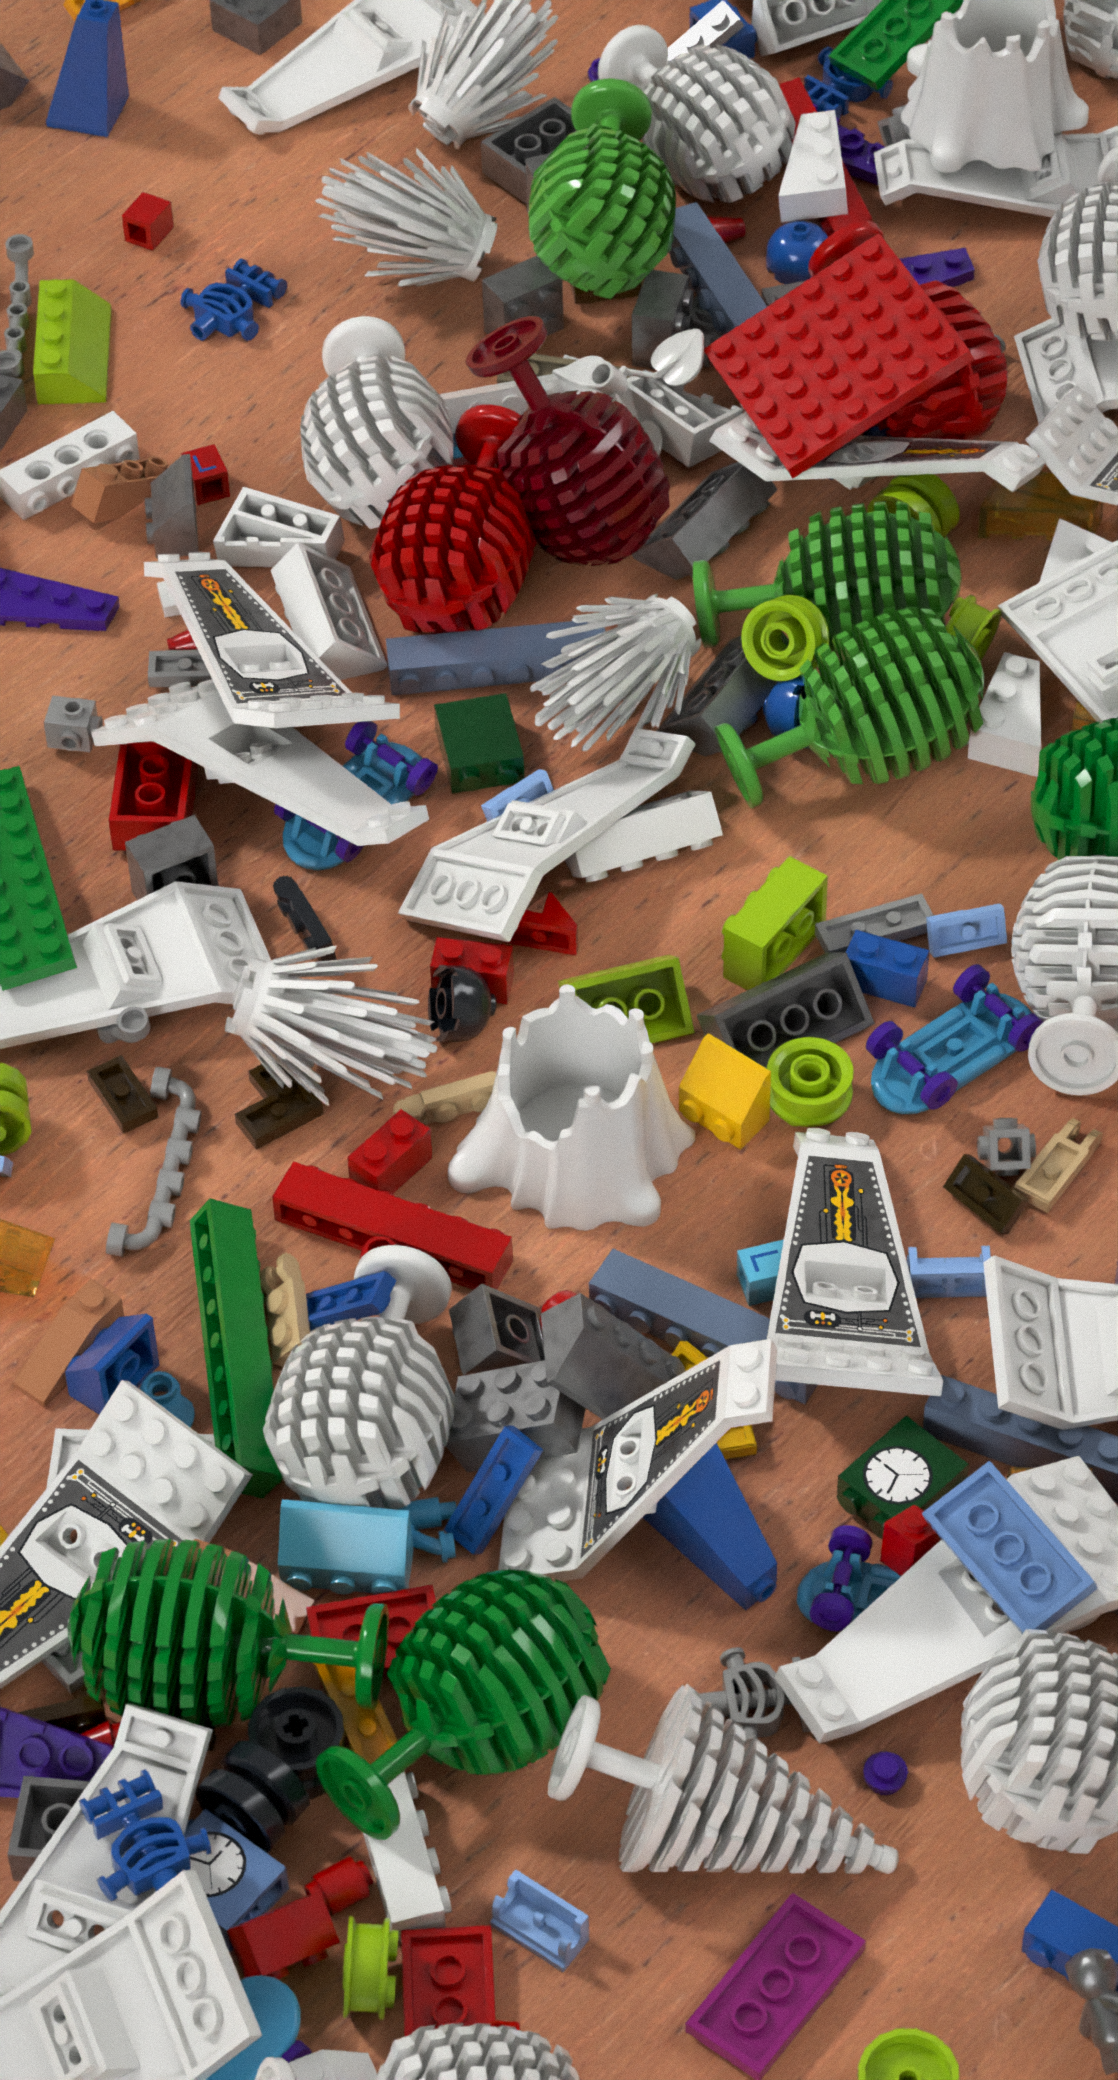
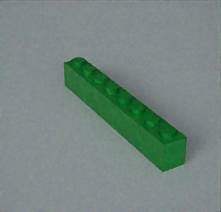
(235, 1338)

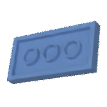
(1009, 1550)

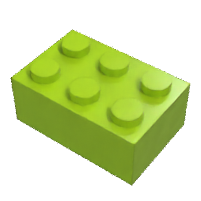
(774, 924)

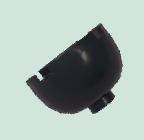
(459, 1003)

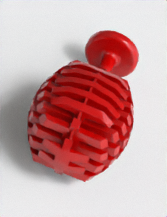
(966, 399)
(456, 535)

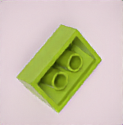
(647, 985)

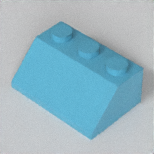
(344, 1547)

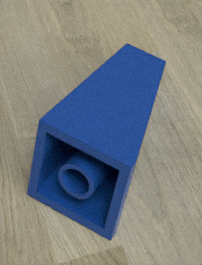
(93, 73)
(717, 1531)

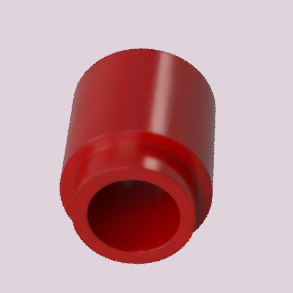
(341, 1884)

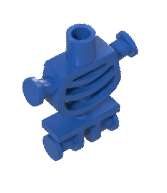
(839, 87)
(230, 305)
(156, 1842)

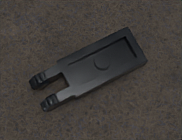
(302, 916)

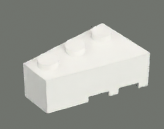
(814, 172)
(682, 417)
(266, 527)

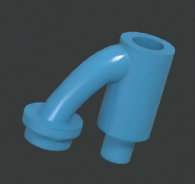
(428, 1514)

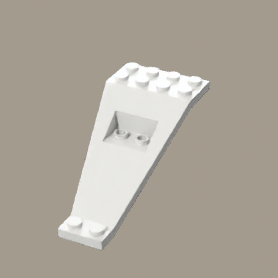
(1072, 166)
(265, 760)
(1053, 1345)
(939, 1620)
(133, 2001)

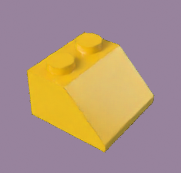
(725, 1092)

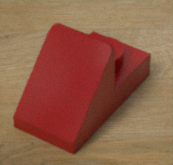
(548, 930)

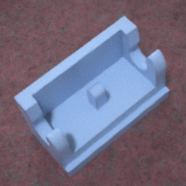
(948, 1275)
(540, 1921)

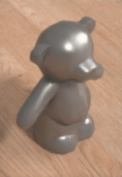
(1094, 1978)

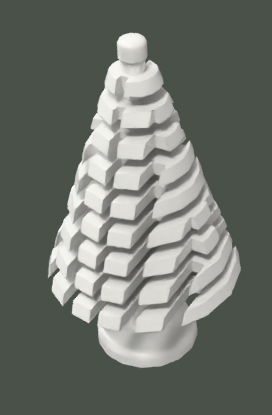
(713, 1798)

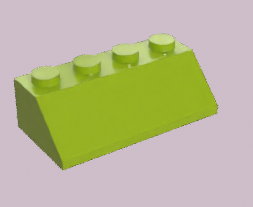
(71, 344)

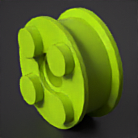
(974, 623)
(763, 634)
(816, 1101)
(365, 1968)

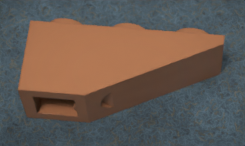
(116, 488)

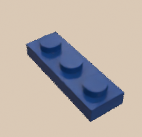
(350, 1299)
(493, 1489)

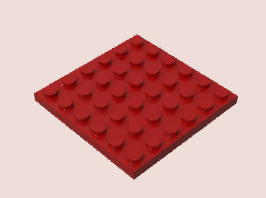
(837, 355)

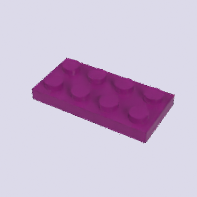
(775, 1986)

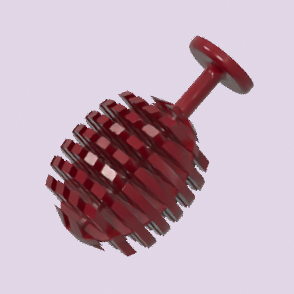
(574, 458)

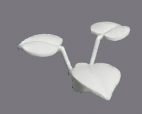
(675, 360)

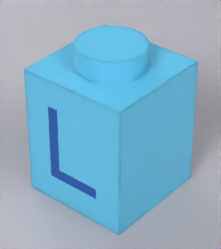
(759, 1271)

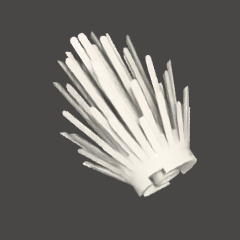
(482, 70)
(425, 225)
(647, 646)
(304, 1023)

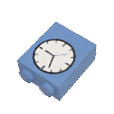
(237, 1876)

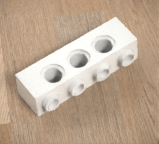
(55, 469)

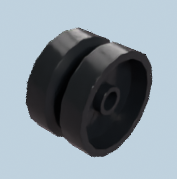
(297, 1728)
(254, 1794)

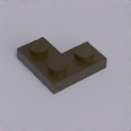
(278, 1111)

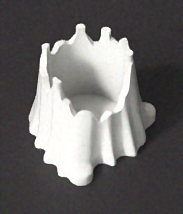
(992, 86)
(575, 1119)

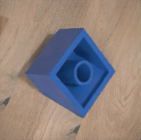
(118, 1353)

